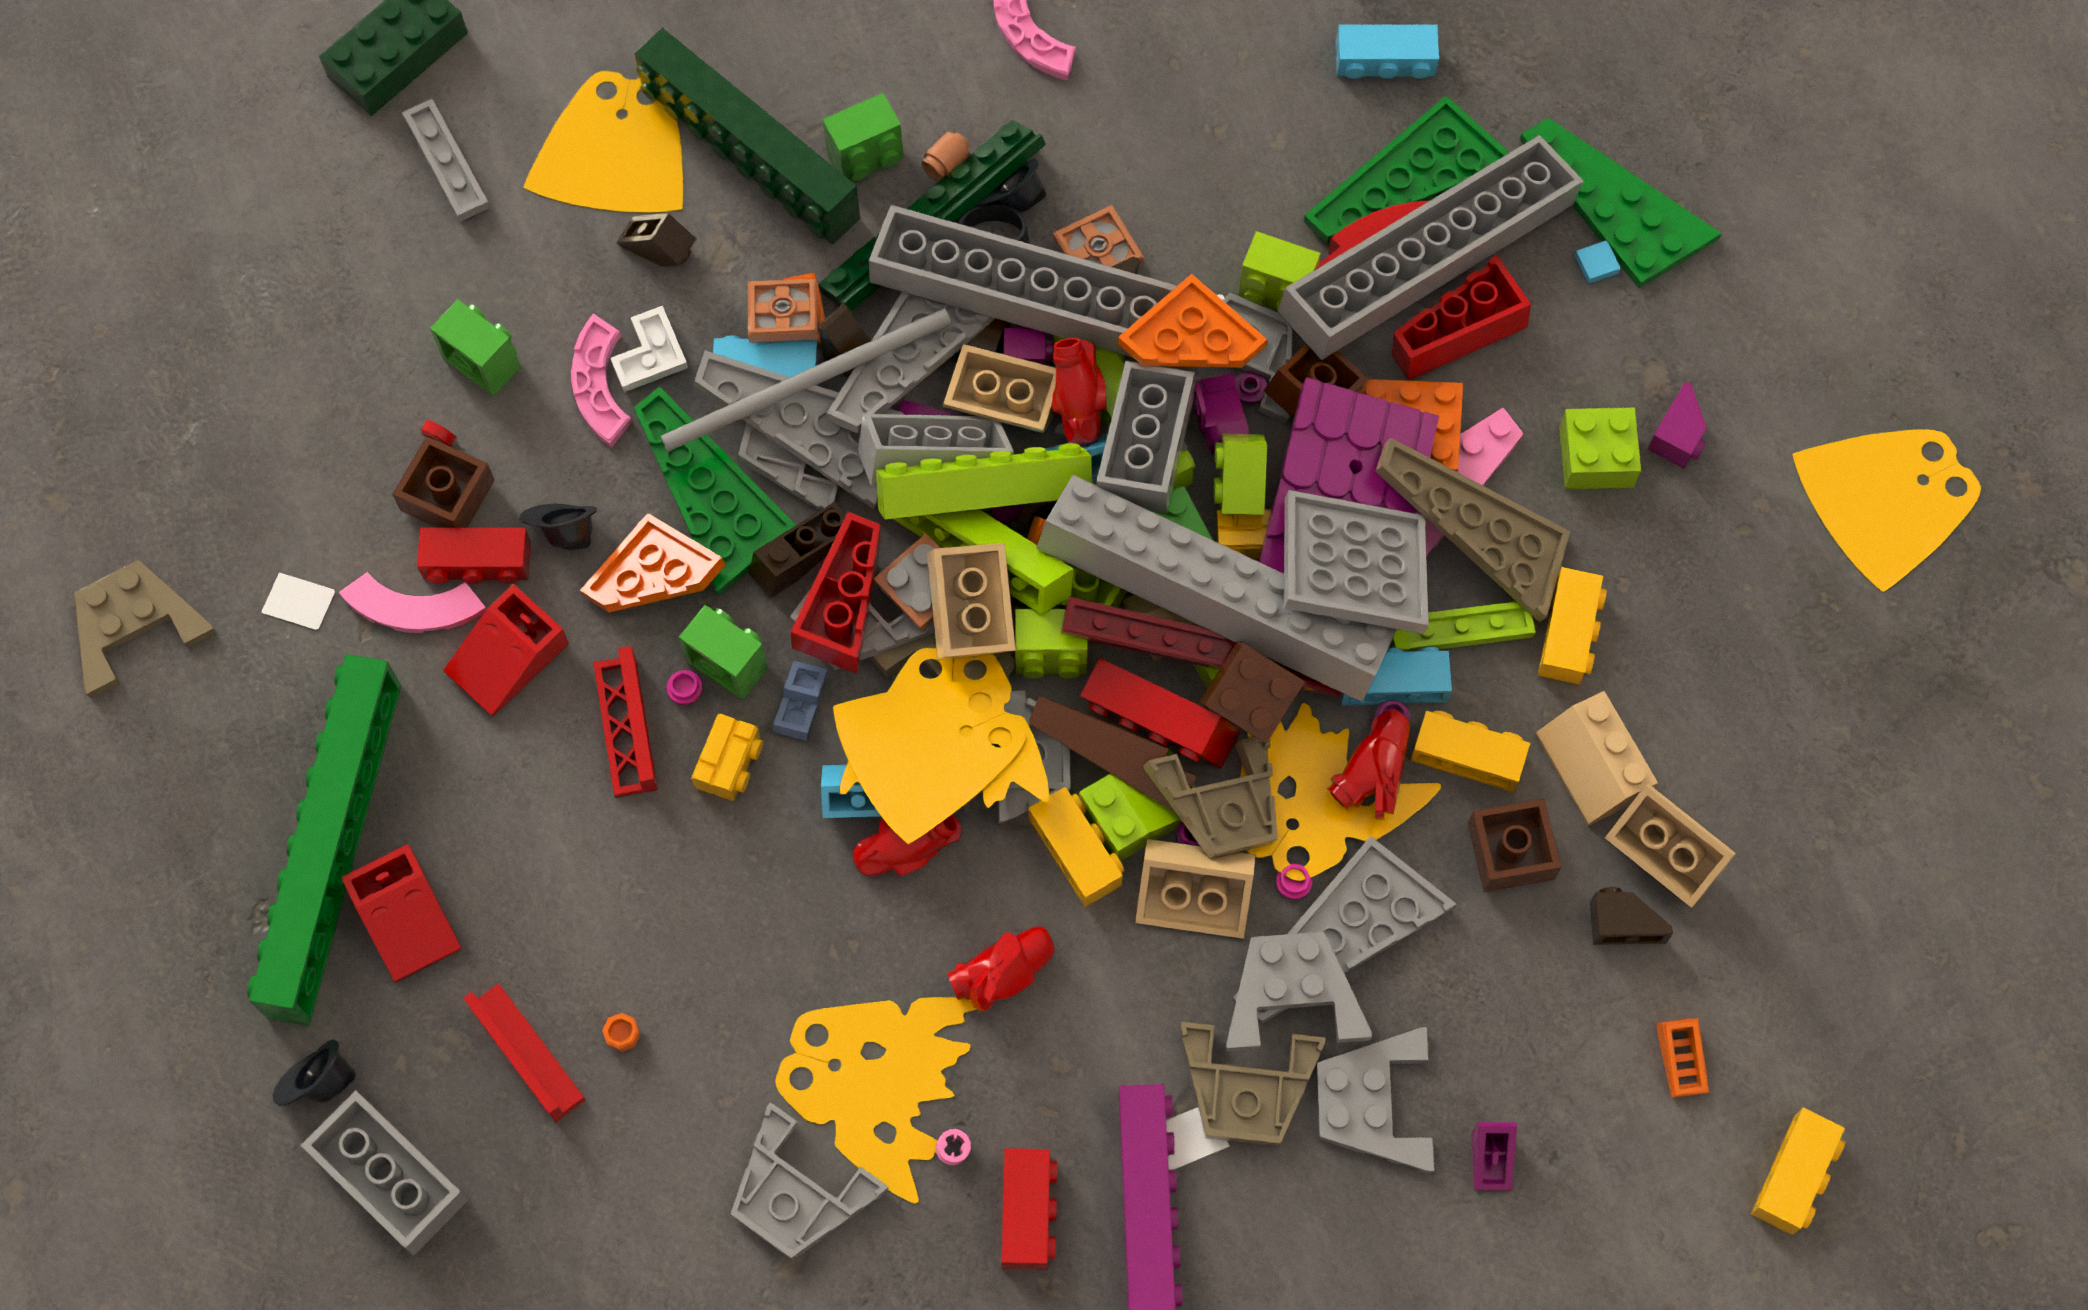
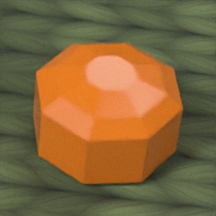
(621, 1032)

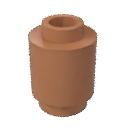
(945, 155)

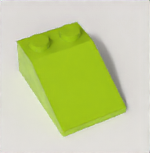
(1126, 815)

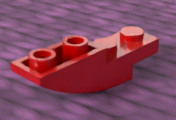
(1367, 227)

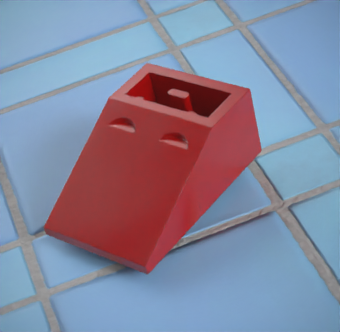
(505, 650)
(401, 913)

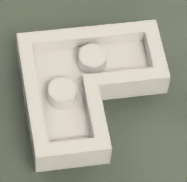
(656, 357)

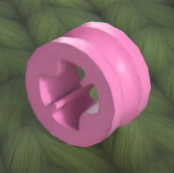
(942, 1143)

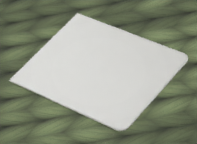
(298, 601)
(1190, 1139)

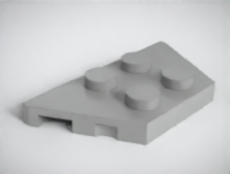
(1054, 757)

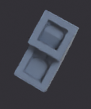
(800, 700)

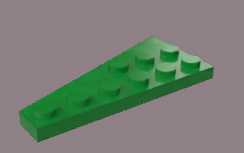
(1414, 167)
(1639, 222)
(711, 492)

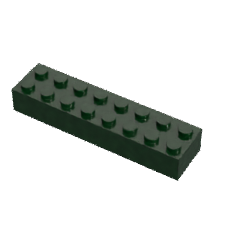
(747, 136)

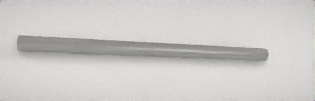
(805, 380)

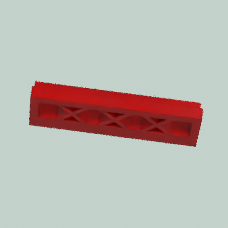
(637, 718)
(526, 1052)

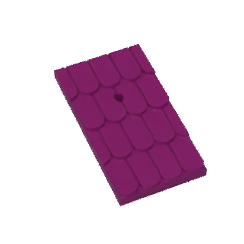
(1337, 451)

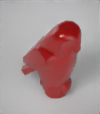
(1078, 390)
(1375, 766)
(889, 852)
(1002, 968)

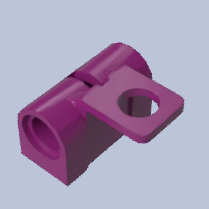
(1218, 409)

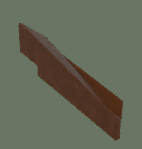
(1103, 744)

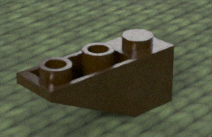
(796, 550)

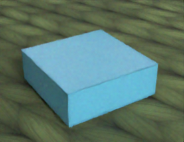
(1597, 262)

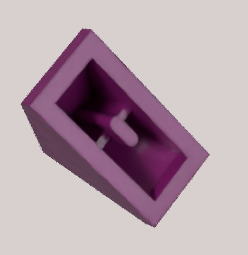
(1493, 1155)

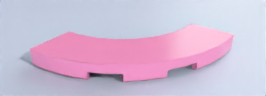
(1031, 42)
(590, 381)
(409, 612)

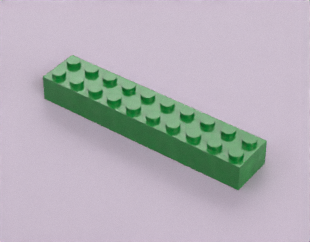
(325, 840)

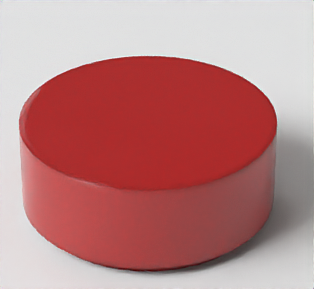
(438, 433)

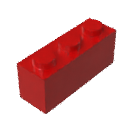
(473, 554)
(1028, 1209)

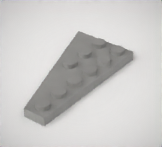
(889, 377)
(793, 423)
(1370, 908)

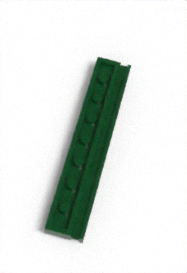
(946, 200)

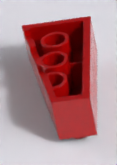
(1462, 321)
(838, 604)
(1161, 713)

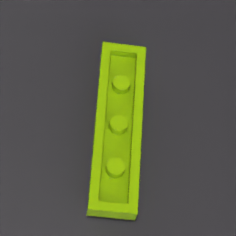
(1469, 627)

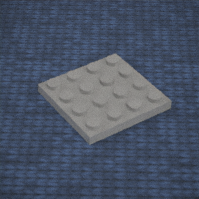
(1355, 562)

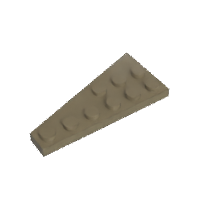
(1497, 534)

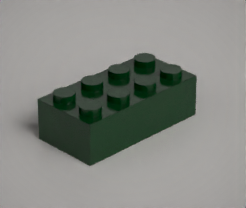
(392, 49)

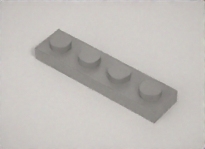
(446, 160)

